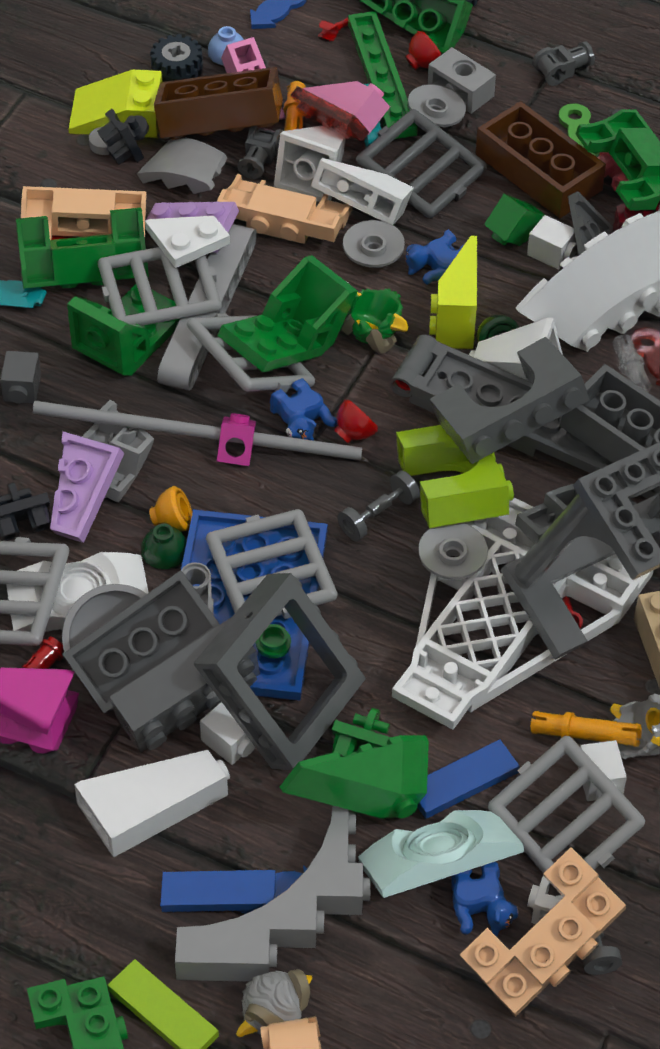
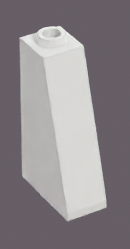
(150, 798)

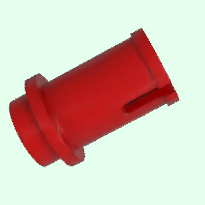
(46, 655)

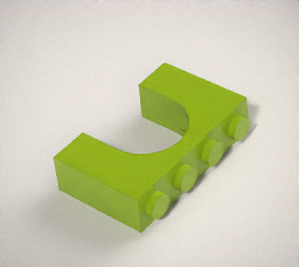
(454, 499)

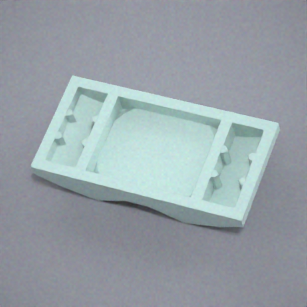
(438, 850)

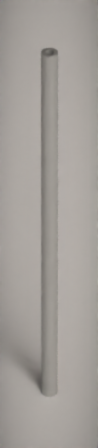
(193, 430)

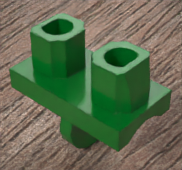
(349, 736)

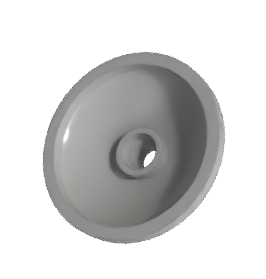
(96, 609)

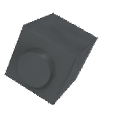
(20, 377)

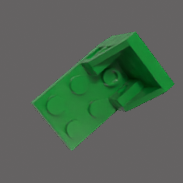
(297, 320)
(113, 341)

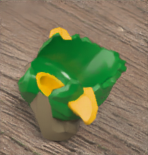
(375, 318)

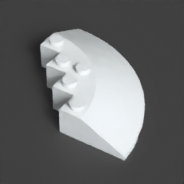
(602, 285)

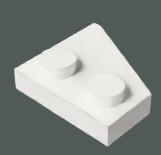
(187, 237)

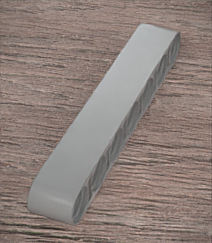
(185, 352)

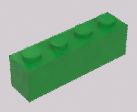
(440, 19)

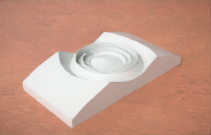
(77, 580)

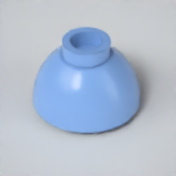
(218, 43)

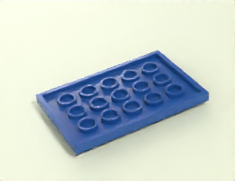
(278, 676)

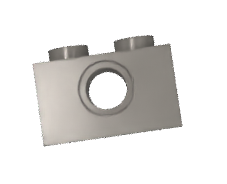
(464, 76)

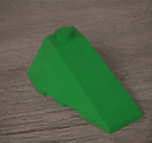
(369, 781)

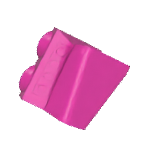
(36, 706)

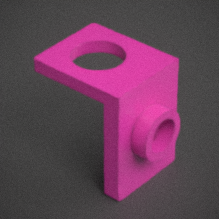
(236, 427)

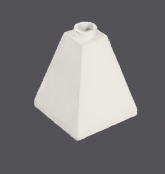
(300, 156)
(503, 348)

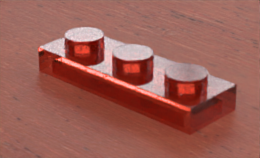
(329, 114)

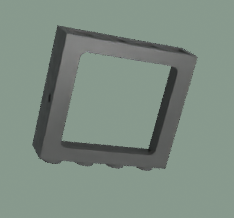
(221, 658)

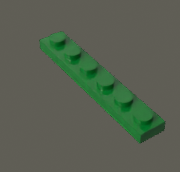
(380, 67)

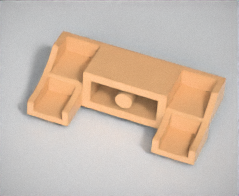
(78, 210)
(285, 212)
(553, 942)

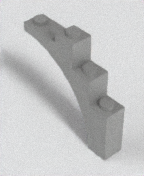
(249, 943)

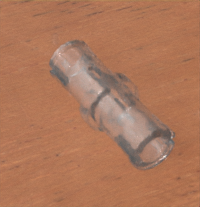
(631, 362)

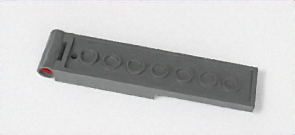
(437, 367)

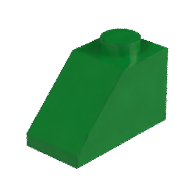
(513, 220)

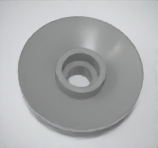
(438, 104)
(373, 243)
(453, 540)

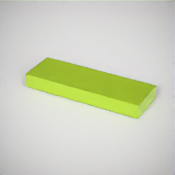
(162, 1008)

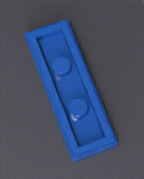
(467, 777)
(217, 890)

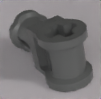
(562, 61)
(260, 149)

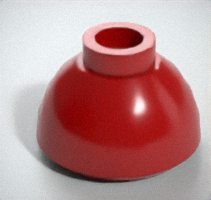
(421, 51)
(353, 423)

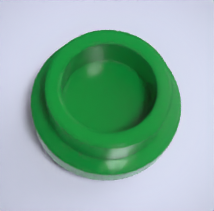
(274, 642)

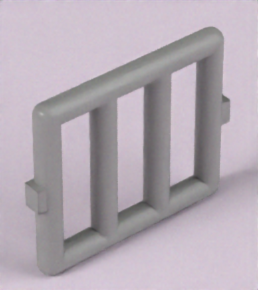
(151, 314)
(235, 366)
(255, 525)
(50, 581)
(587, 770)

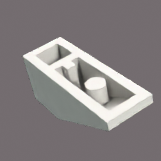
(363, 189)

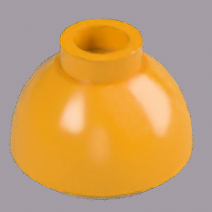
(172, 509)

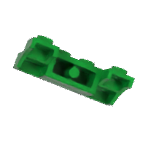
(634, 151)
(76, 259)
(83, 1008)

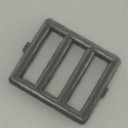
(433, 132)

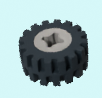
(177, 58)

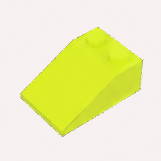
(125, 93)
(457, 300)

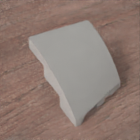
(184, 163)
(132, 441)

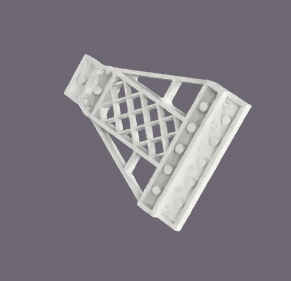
(449, 685)

